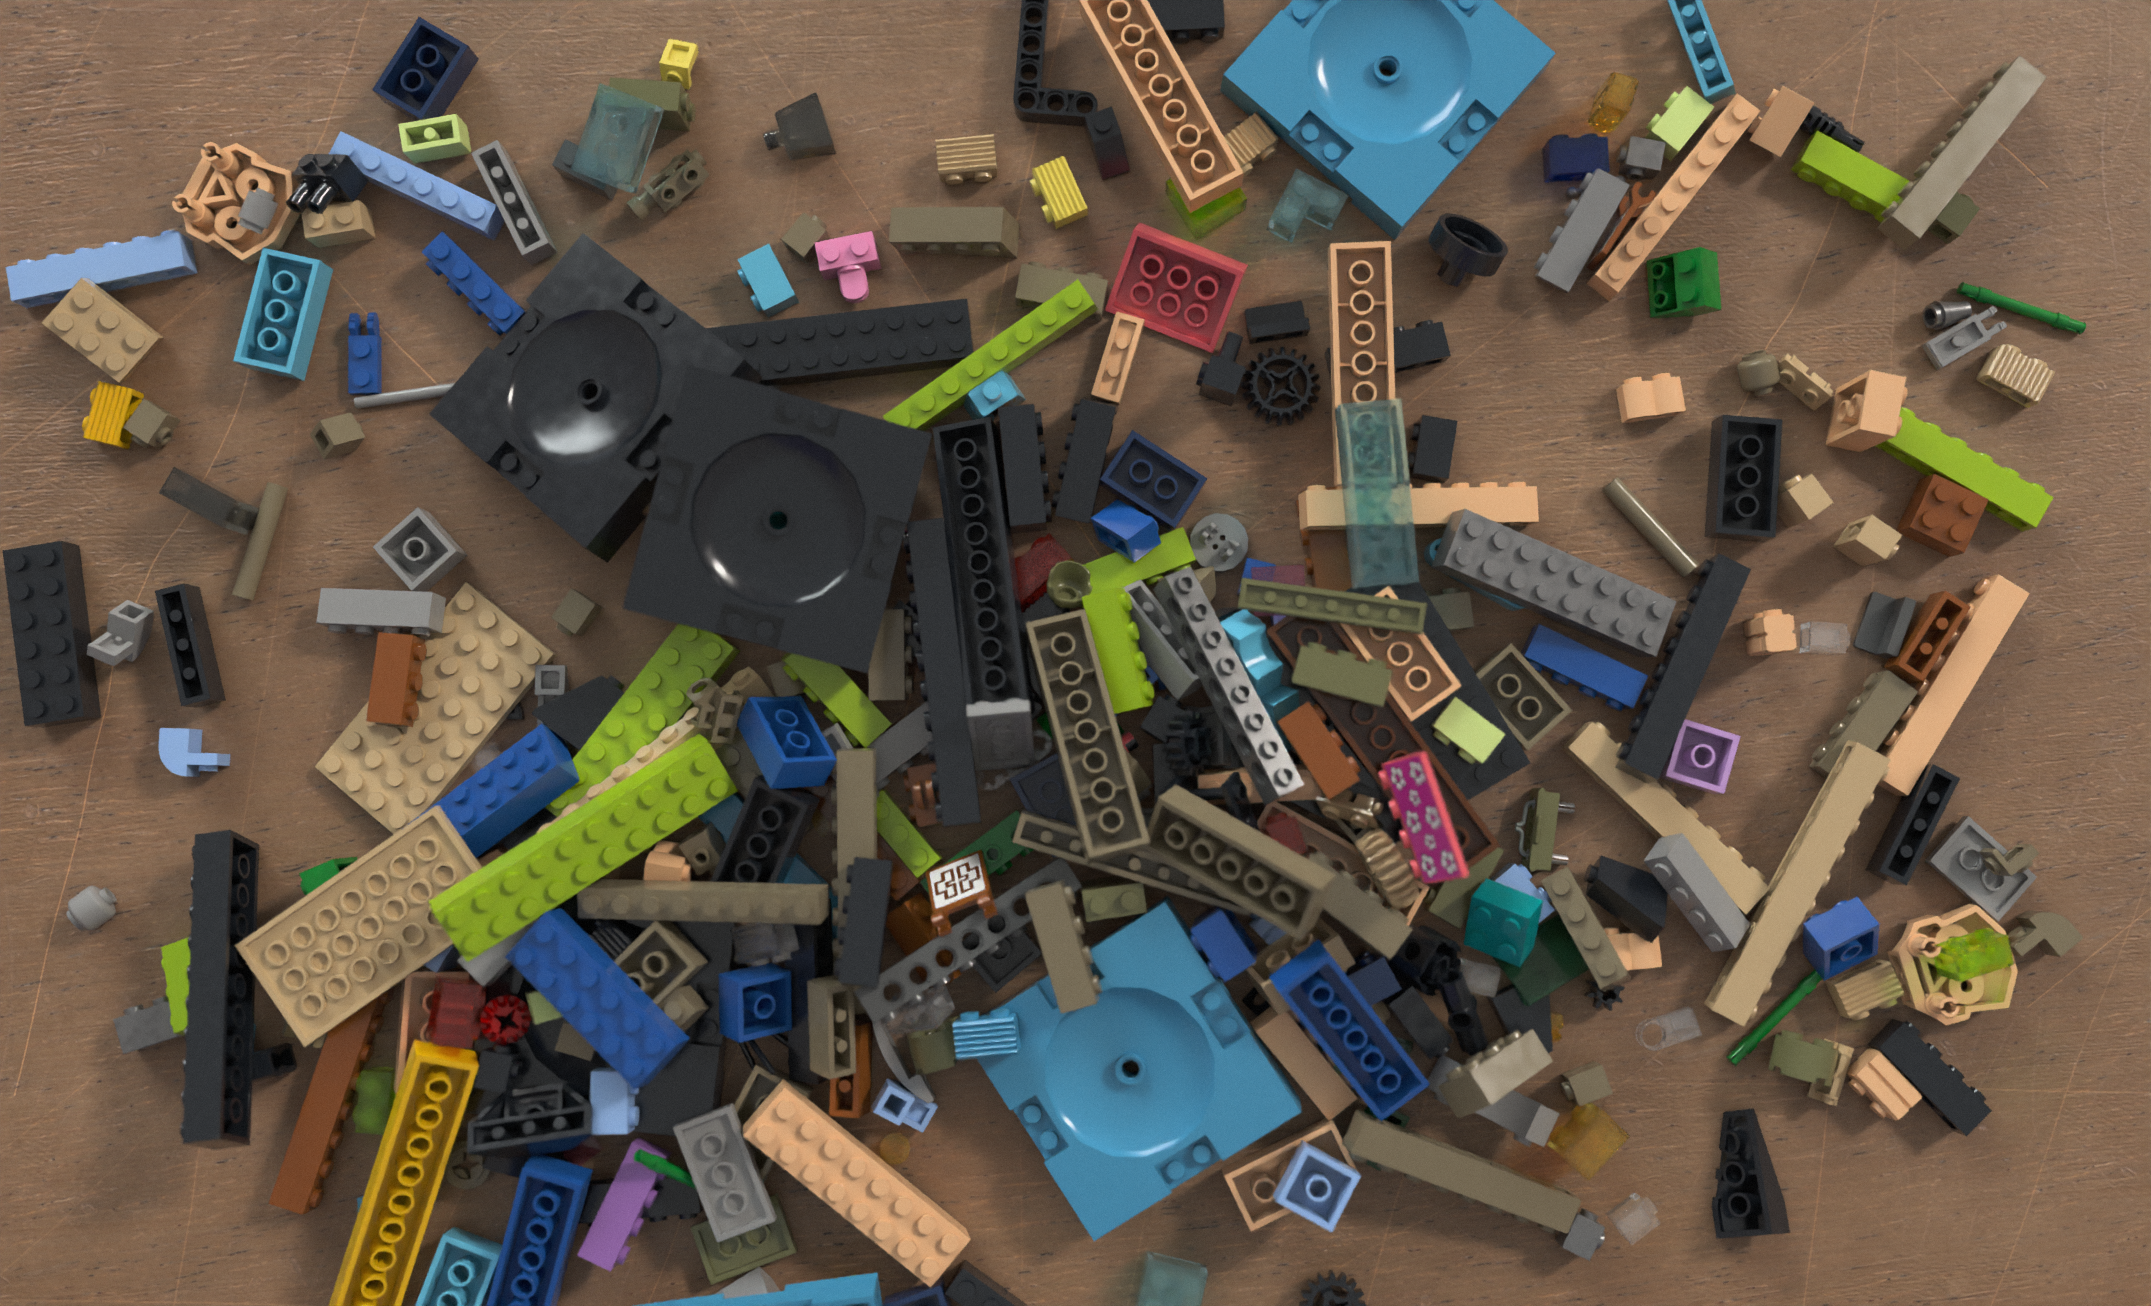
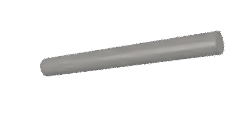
(402, 396)

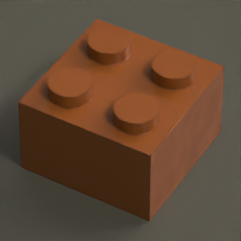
(1942, 515)

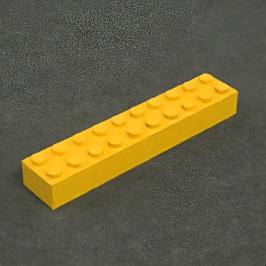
(406, 1176)

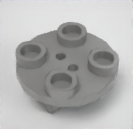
(1208, 533)

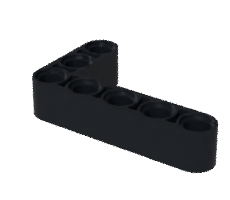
(1034, 63)

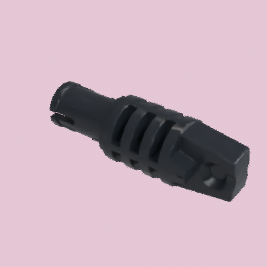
(1827, 125)

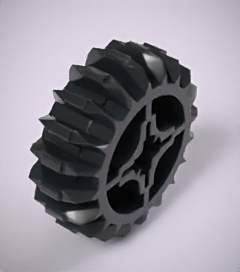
(1271, 377)

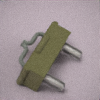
(1540, 830)

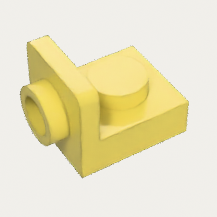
(678, 62)

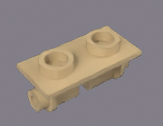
(1807, 388)
(1359, 813)
(1831, 1094)

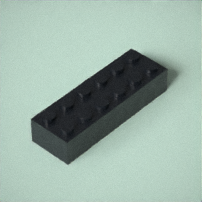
(51, 634)

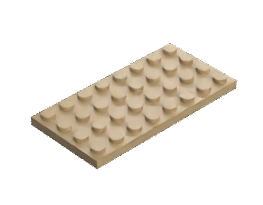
(468, 689)
(360, 928)

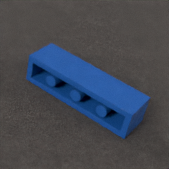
(1584, 668)

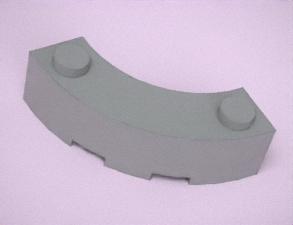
(1513, 1111)

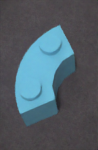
(1252, 647)

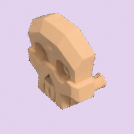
(211, 212)
(1939, 995)

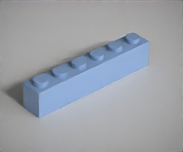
(421, 187)
(109, 267)

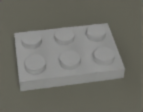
(1962, 865)

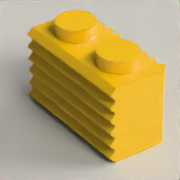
(109, 413)

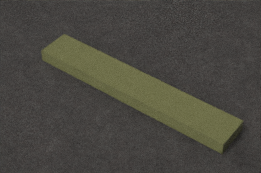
(1332, 606)

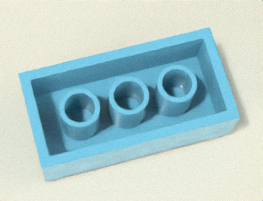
(283, 314)
(460, 1271)

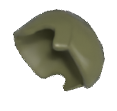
(1068, 584)

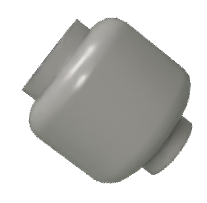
(91, 908)

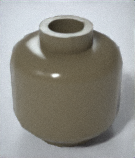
(1758, 372)

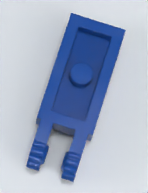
(364, 356)

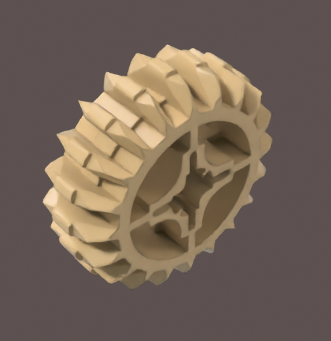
(1387, 868)

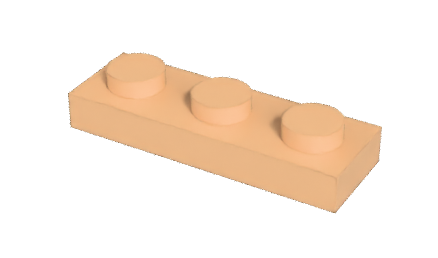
(1117, 358)

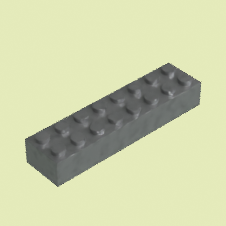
(1553, 583)

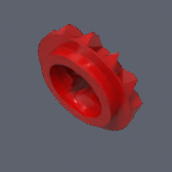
(503, 1006)

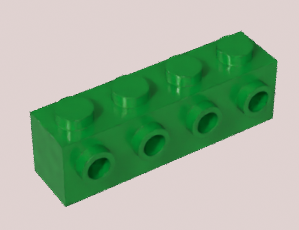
(996, 847)

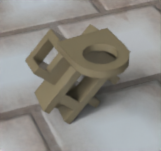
(716, 701)

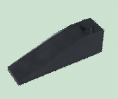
(1747, 1187)

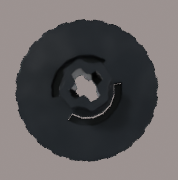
(1465, 248)

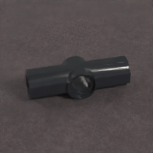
(1462, 1011)

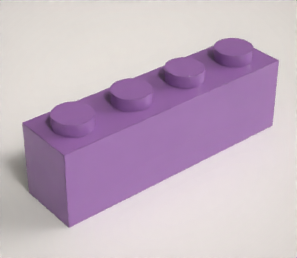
(622, 1209)

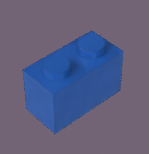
(1126, 530)

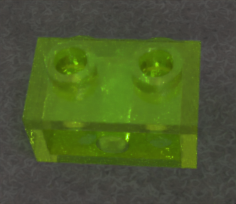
(1973, 955)
(375, 1100)

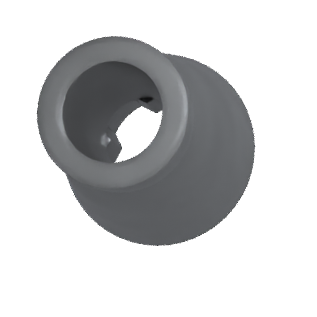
(1943, 314)

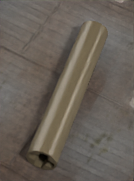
(1650, 527)
(260, 541)

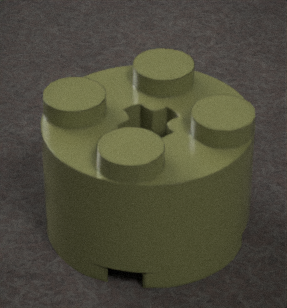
(933, 1048)
(1804, 1059)

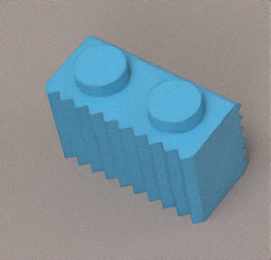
(986, 1034)

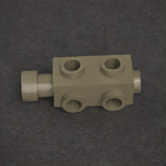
(675, 184)

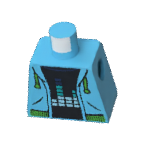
(993, 393)

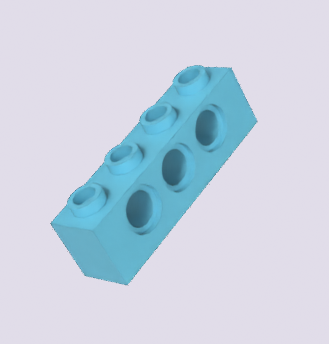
(1702, 49)

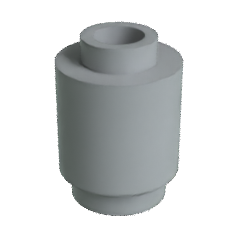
(257, 210)

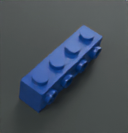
(474, 282)

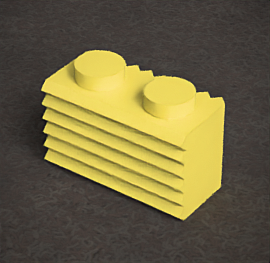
(1059, 192)

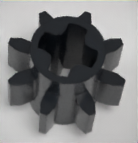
(1595, 993)

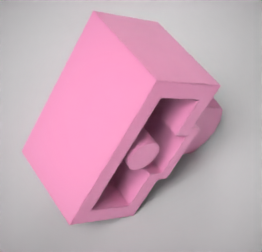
(849, 260)

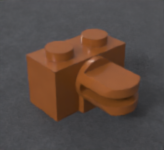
(924, 798)

